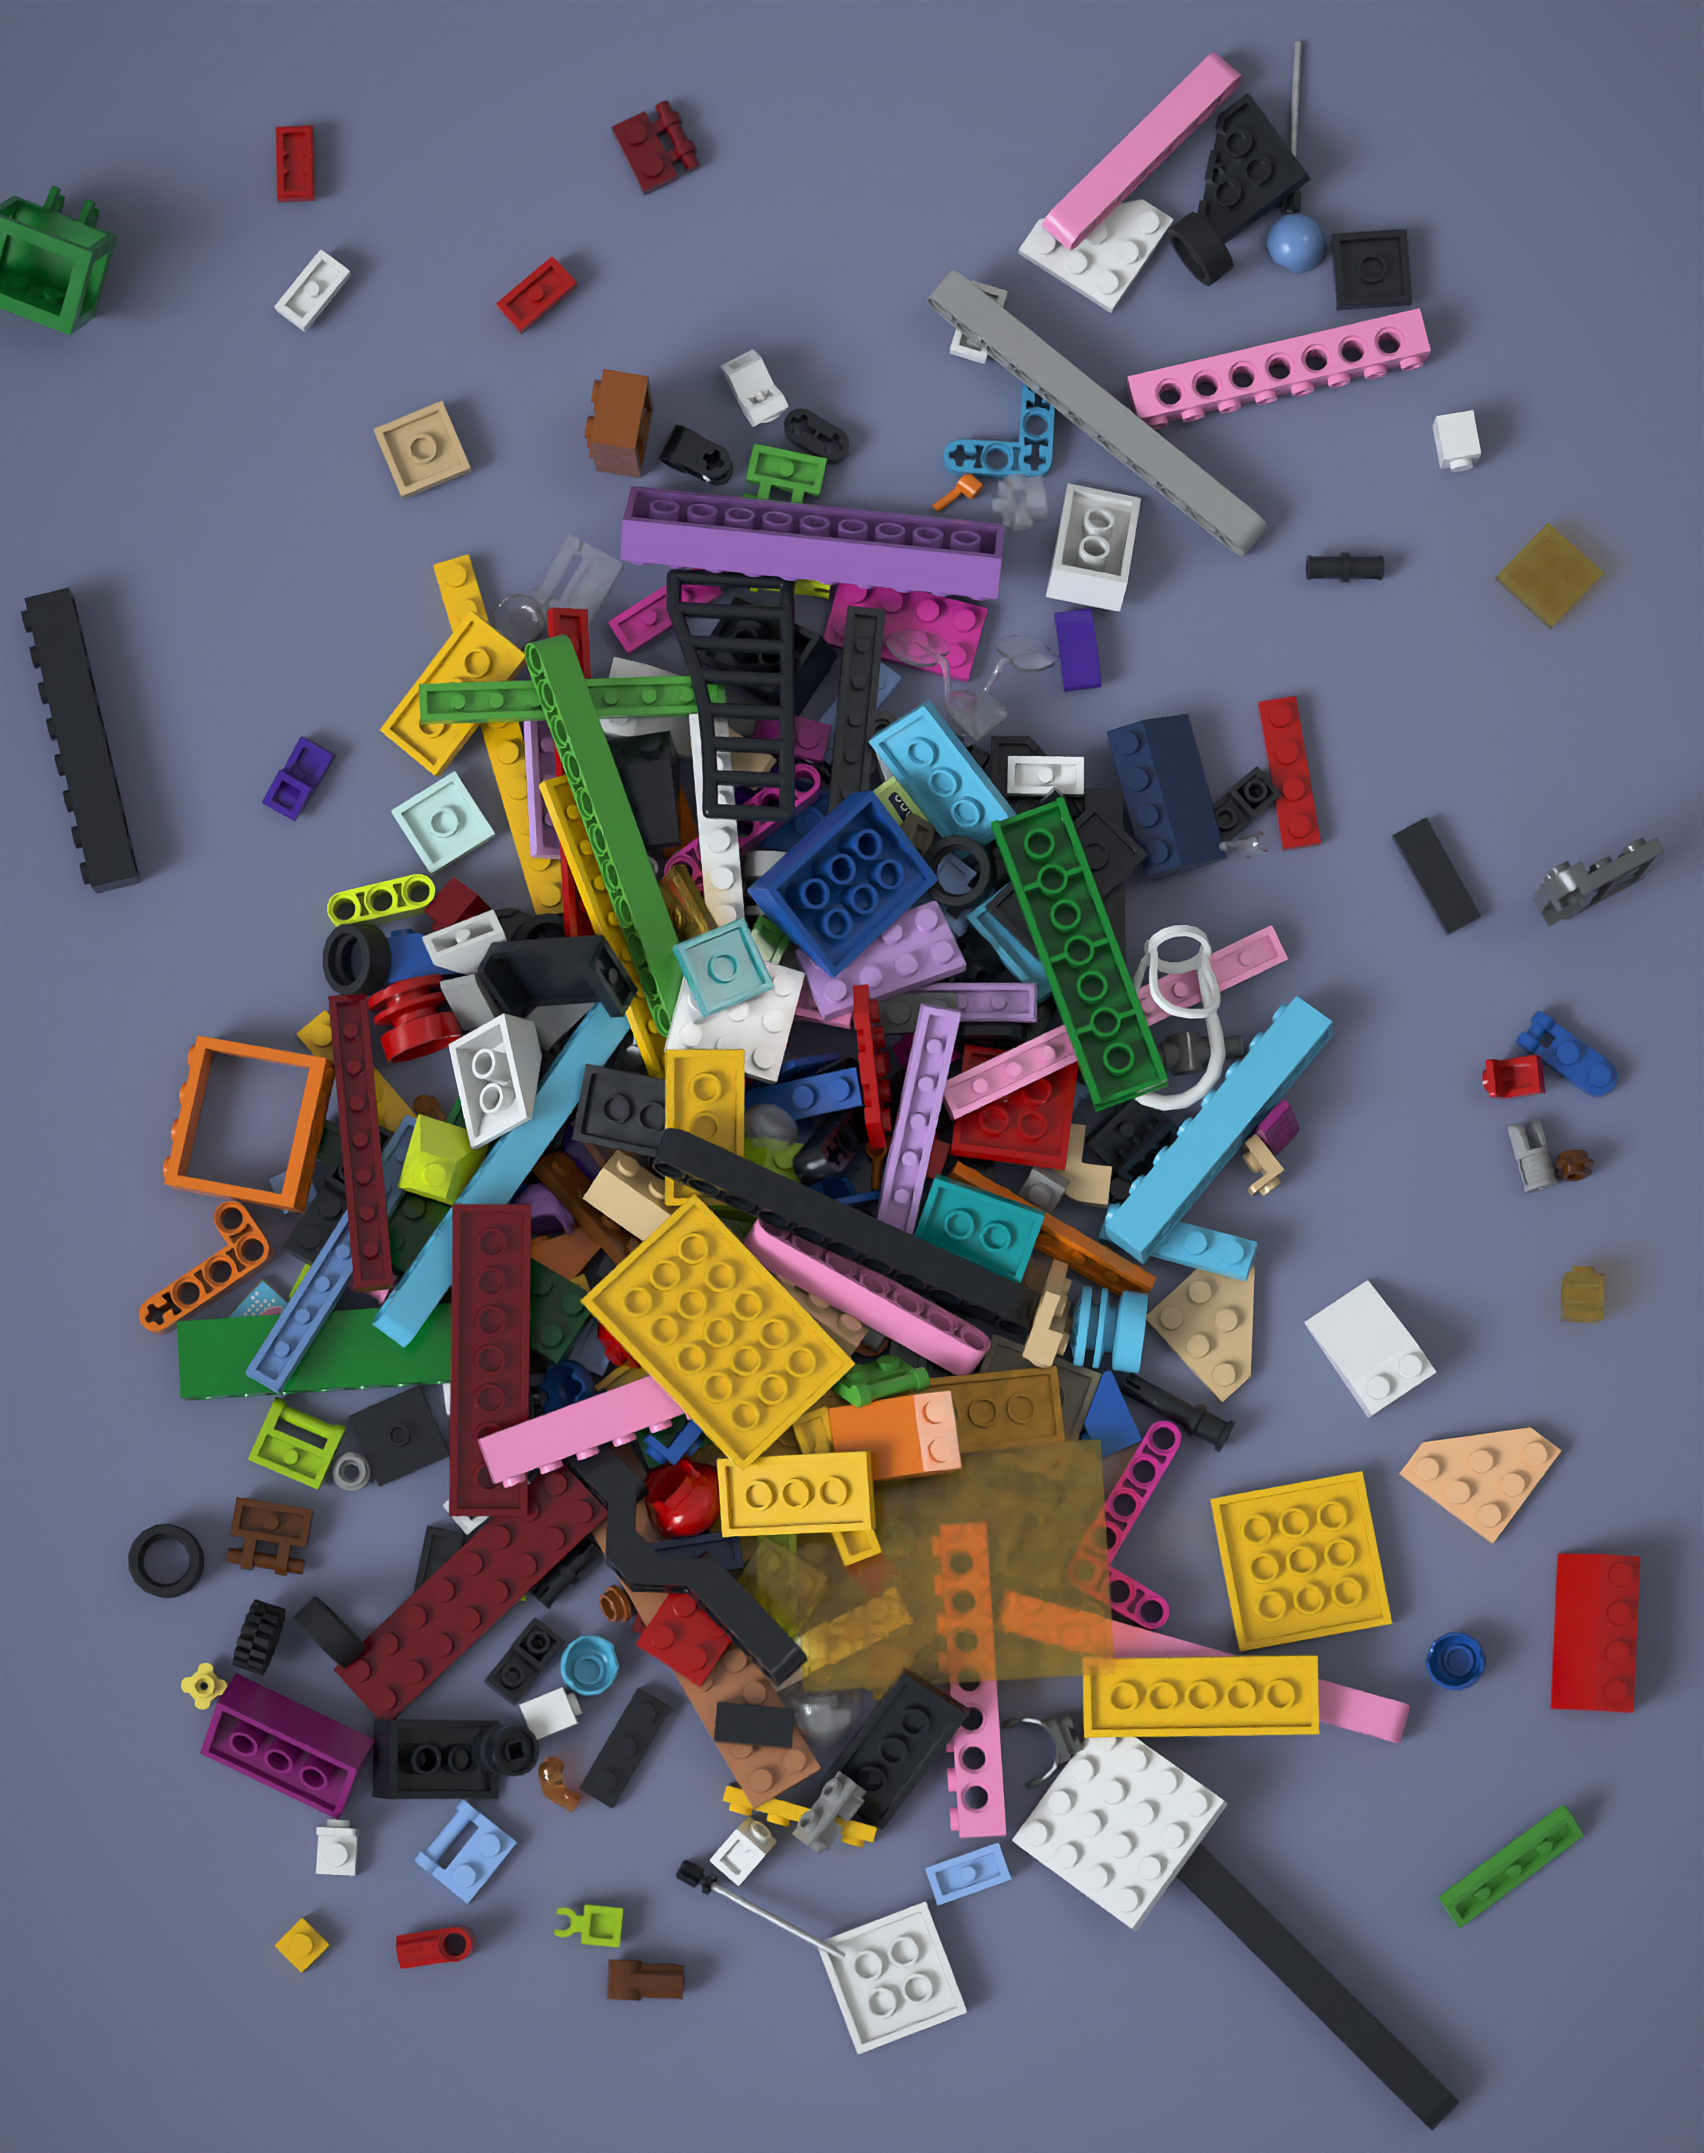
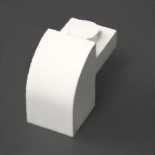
(754, 388)

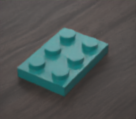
(980, 1226)

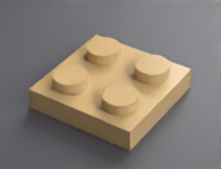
(422, 450)

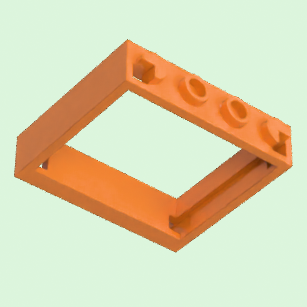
(306, 1137)

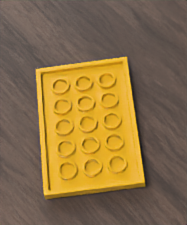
(717, 1332)

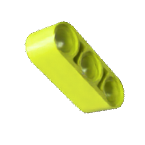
(364, 897)

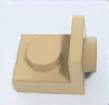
(1261, 1159)

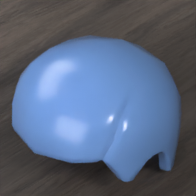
(1296, 242)

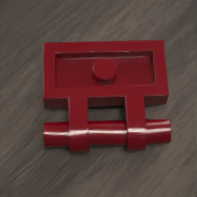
(645, 152)

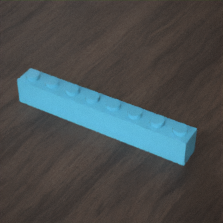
(1218, 1129)

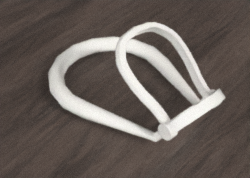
(1211, 1001)

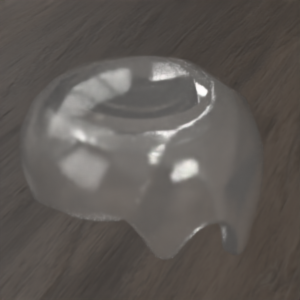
(520, 619)
(770, 1127)

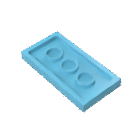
(941, 775)

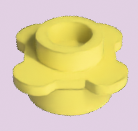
(193, 1686)

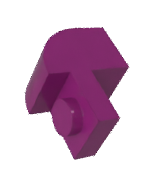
(810, 737)

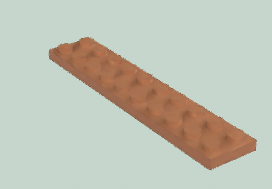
(735, 1679)

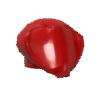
(682, 1498)

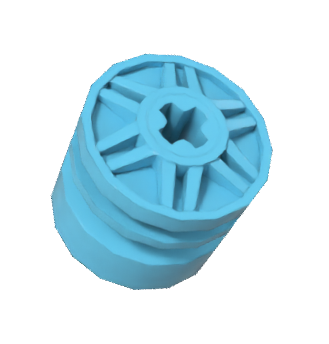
(1109, 1329)

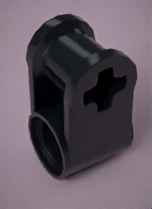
(691, 453)

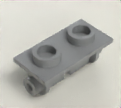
(817, 1825)

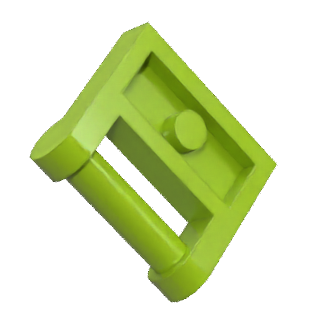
(292, 1456)

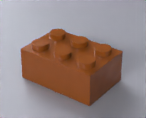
(620, 423)

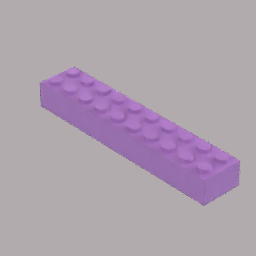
(812, 543)

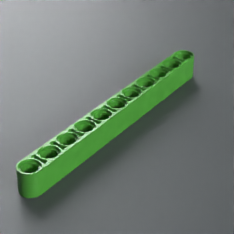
(608, 822)

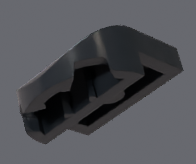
(1132, 1139)

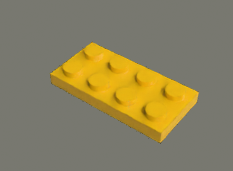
(470, 655)
(706, 1100)
(797, 1494)

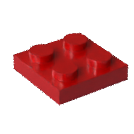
(684, 1639)

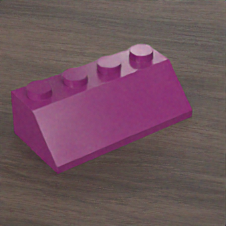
(286, 1746)

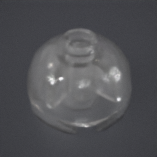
(824, 1714)

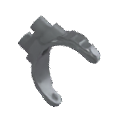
(1060, 1732)

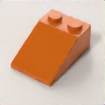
(905, 1435)

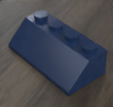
(1167, 795)

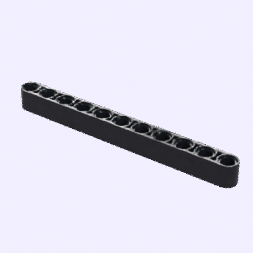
(845, 1231)
(1317, 1988)

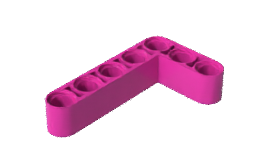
(691, 854)
(1121, 1525)

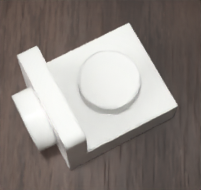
(337, 1848)
(743, 1850)

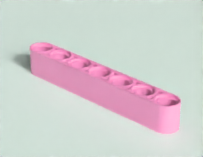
(1142, 151)
(870, 1298)

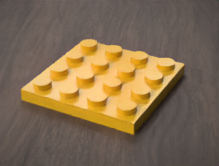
(1300, 1561)

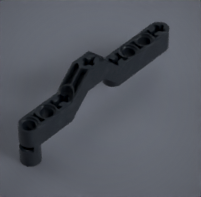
(698, 1577)

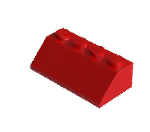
(1595, 1633)

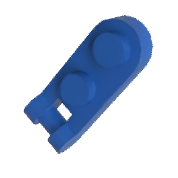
(1569, 1056)

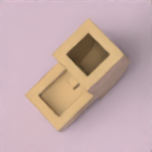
(1088, 1181)

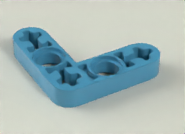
(1015, 451)

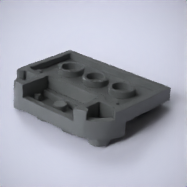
(1573, 889)

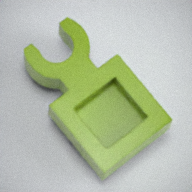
(598, 1925)

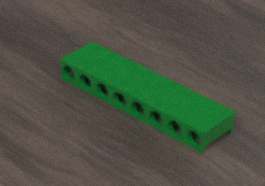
(1080, 955)
(343, 1356)

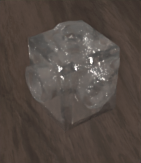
(1025, 490)

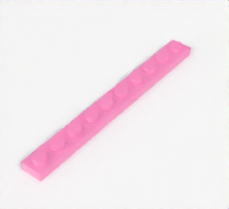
(1054, 1051)

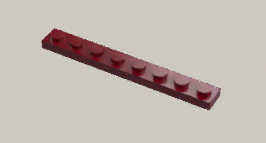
(360, 1143)

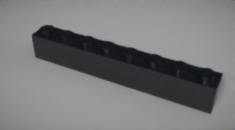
(82, 741)

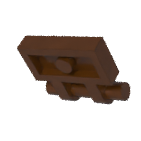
(273, 1524)

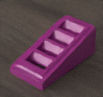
(1278, 1128)

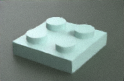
(443, 823)

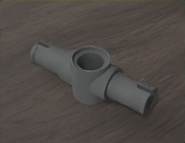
(1190, 1053)

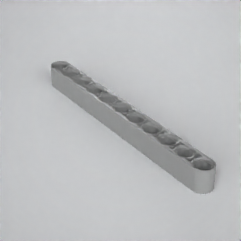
(1097, 413)

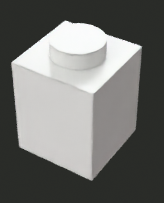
(1457, 441)
(551, 1713)

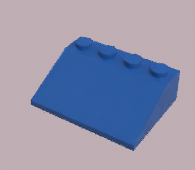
(844, 882)

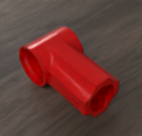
(432, 1947)

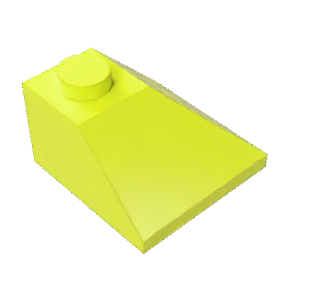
(439, 1161)

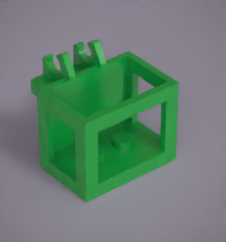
(52, 262)

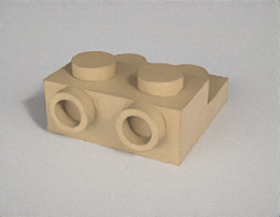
(1051, 1321)

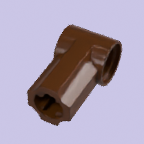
(637, 1980)

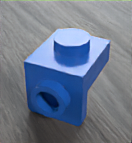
(684, 1442)

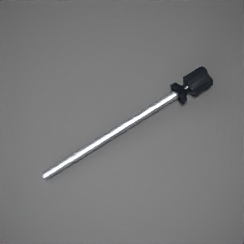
(1293, 202)
(694, 1875)

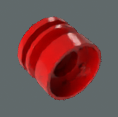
(412, 1010)

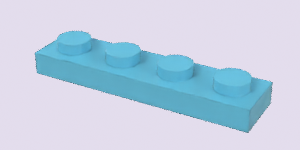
(1202, 1249)

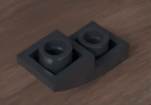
(1244, 803)
(524, 1661)

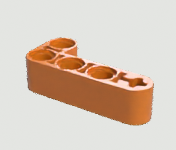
(202, 1274)

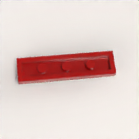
(1289, 773)

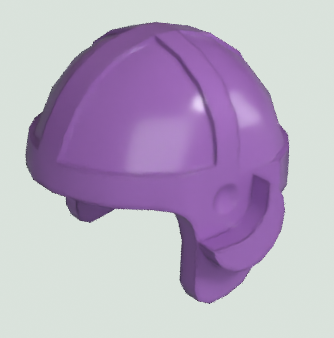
(547, 1212)

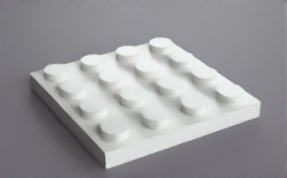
(1120, 1824)

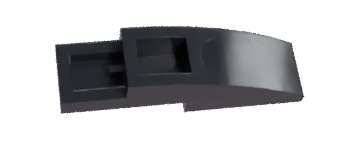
(324, 1212)

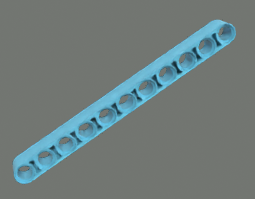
(502, 1170)

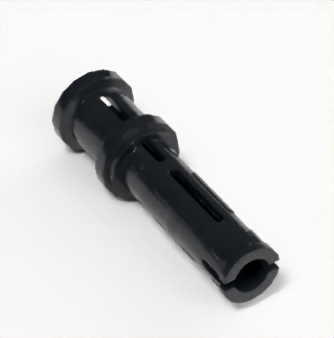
(1194, 1419)

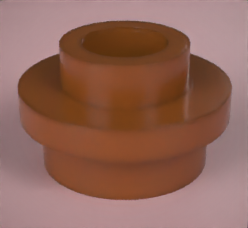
(616, 1604)

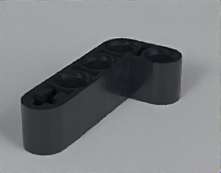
(833, 1142)

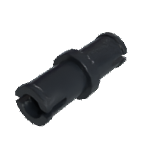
(1344, 567)
(566, 1573)

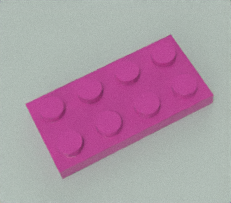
(950, 619)

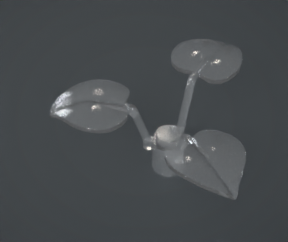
(966, 710)

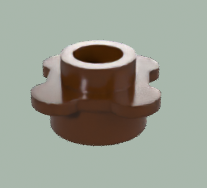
(1573, 1165)

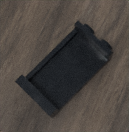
(557, 974)

